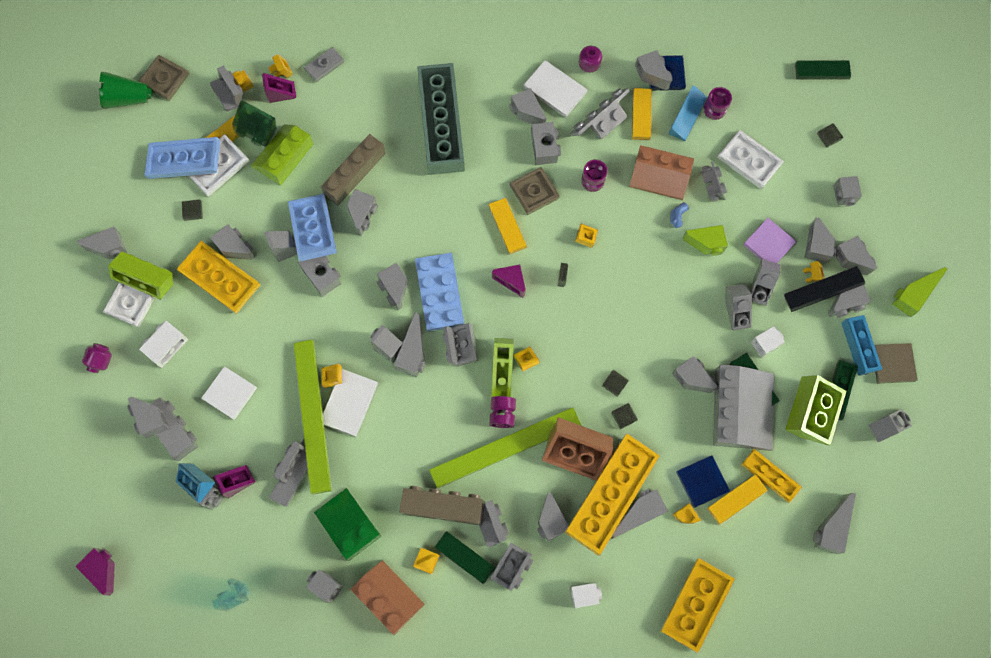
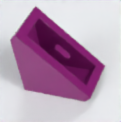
(278, 89)
(511, 278)
(234, 481)

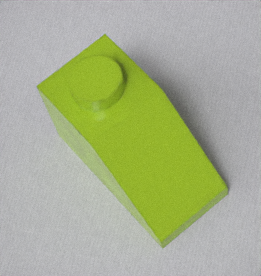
(707, 240)

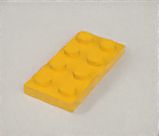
(218, 277)
(697, 605)

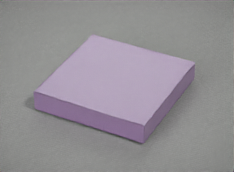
(769, 242)

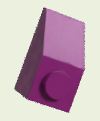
(99, 570)

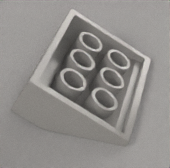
(743, 408)

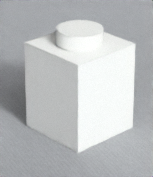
(767, 341)
(585, 595)

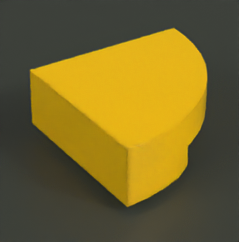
(687, 515)

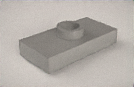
(324, 64)

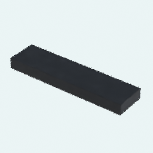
(824, 289)

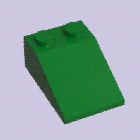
(347, 524)

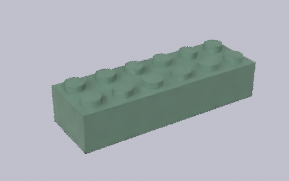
(440, 119)

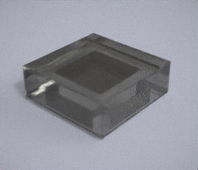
(830, 135)
(192, 210)
(562, 274)
(615, 383)
(624, 416)

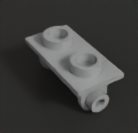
(716, 189)

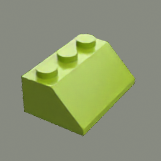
(283, 153)
(815, 409)

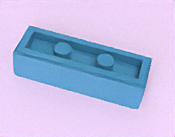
(688, 114)
(861, 345)
(193, 481)

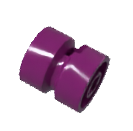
(717, 103)
(594, 175)
(505, 405)

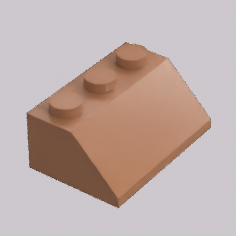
(661, 172)
(578, 449)
(387, 597)

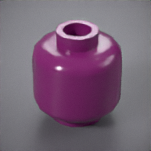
(590, 59)
(96, 357)

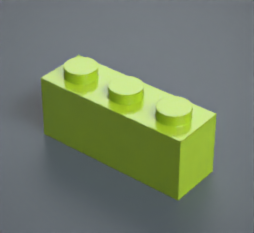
(140, 275)

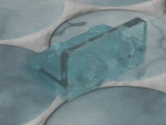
(229, 600)

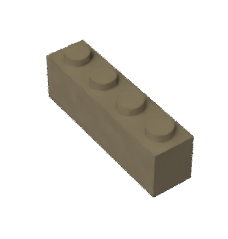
(353, 169)
(442, 506)

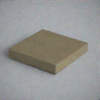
(164, 77)
(534, 190)
(896, 364)

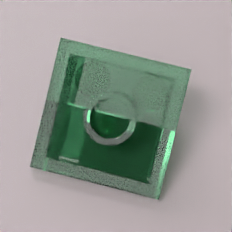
(254, 124)

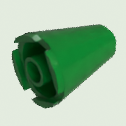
(121, 91)

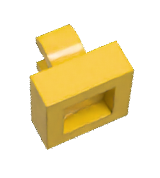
(280, 67)
(242, 80)
(816, 270)

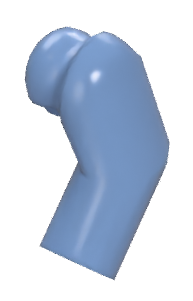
(676, 215)

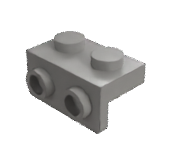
(226, 90)
(460, 344)
(491, 527)
(511, 567)

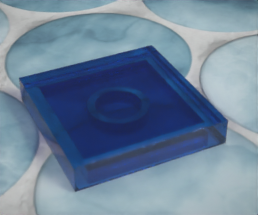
(675, 65)
(703, 481)

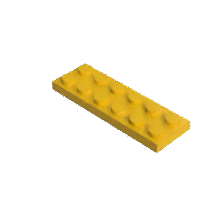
(612, 494)

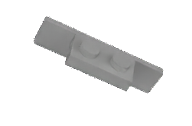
(604, 118)
(290, 473)

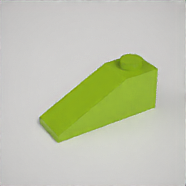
(916, 293)
(502, 367)

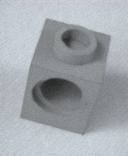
(847, 191)

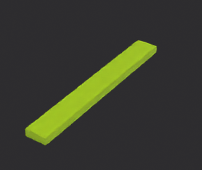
(312, 417)
(498, 450)

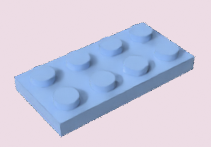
(182, 158)
(312, 227)
(439, 291)

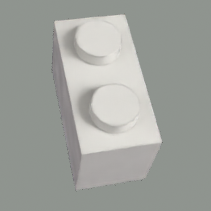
(163, 344)

